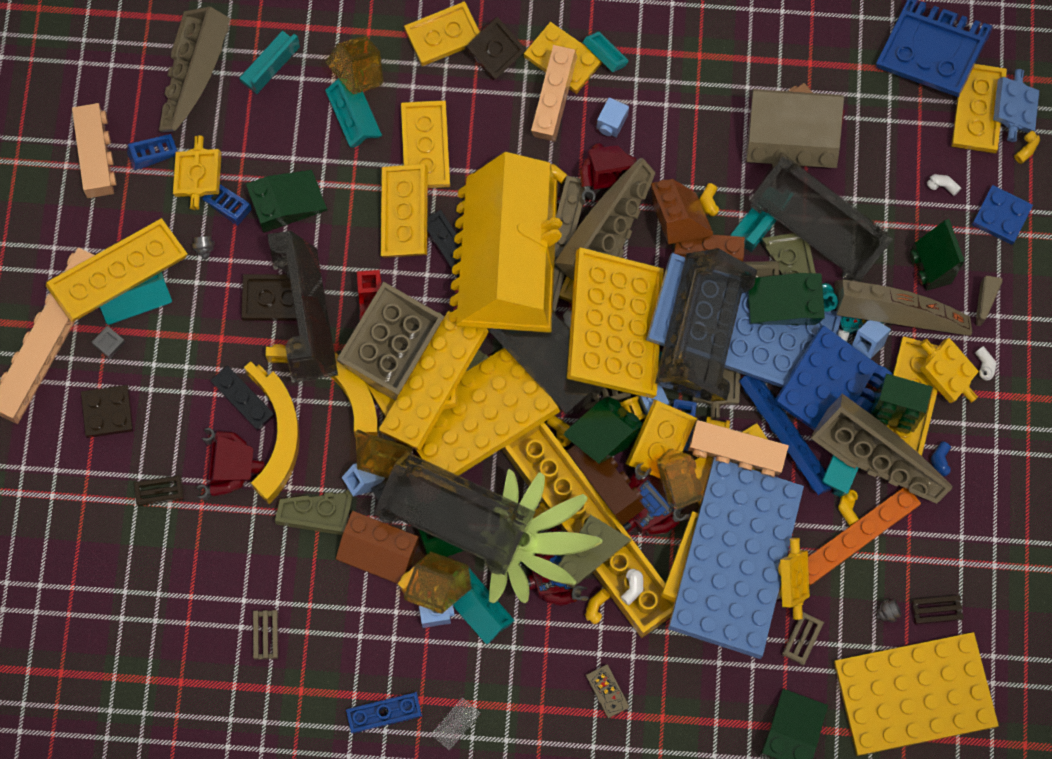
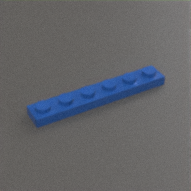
(786, 432)

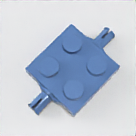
(1016, 105)

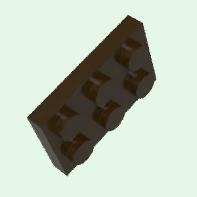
(267, 298)

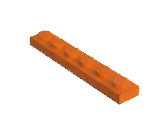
(861, 533)

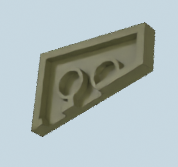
(791, 253)
(317, 513)
(586, 562)

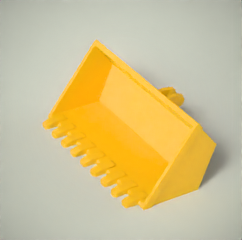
(506, 246)

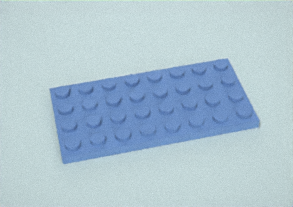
(754, 349)
(735, 558)

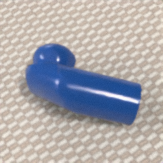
(938, 459)

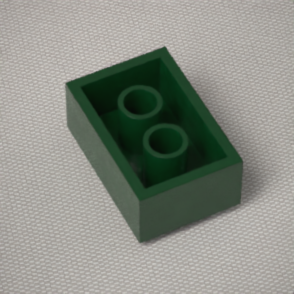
(901, 403)

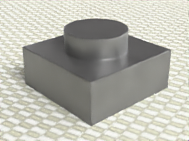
(108, 342)

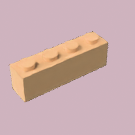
(554, 93)
(93, 150)
(738, 448)

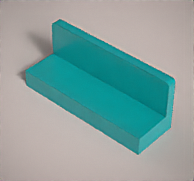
(270, 61)
(353, 114)
(754, 228)
(140, 299)
(839, 476)
(483, 616)

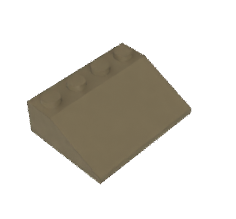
(796, 124)
(390, 340)

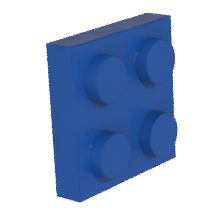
(1002, 214)

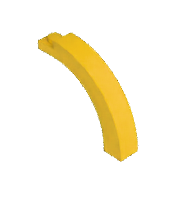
(352, 385)
(283, 459)

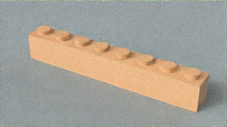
(37, 353)

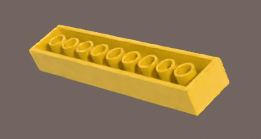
(543, 453)

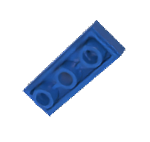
(399, 710)

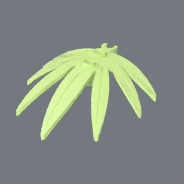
(541, 543)

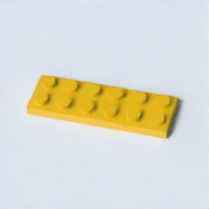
(116, 270)
(907, 366)
(432, 383)

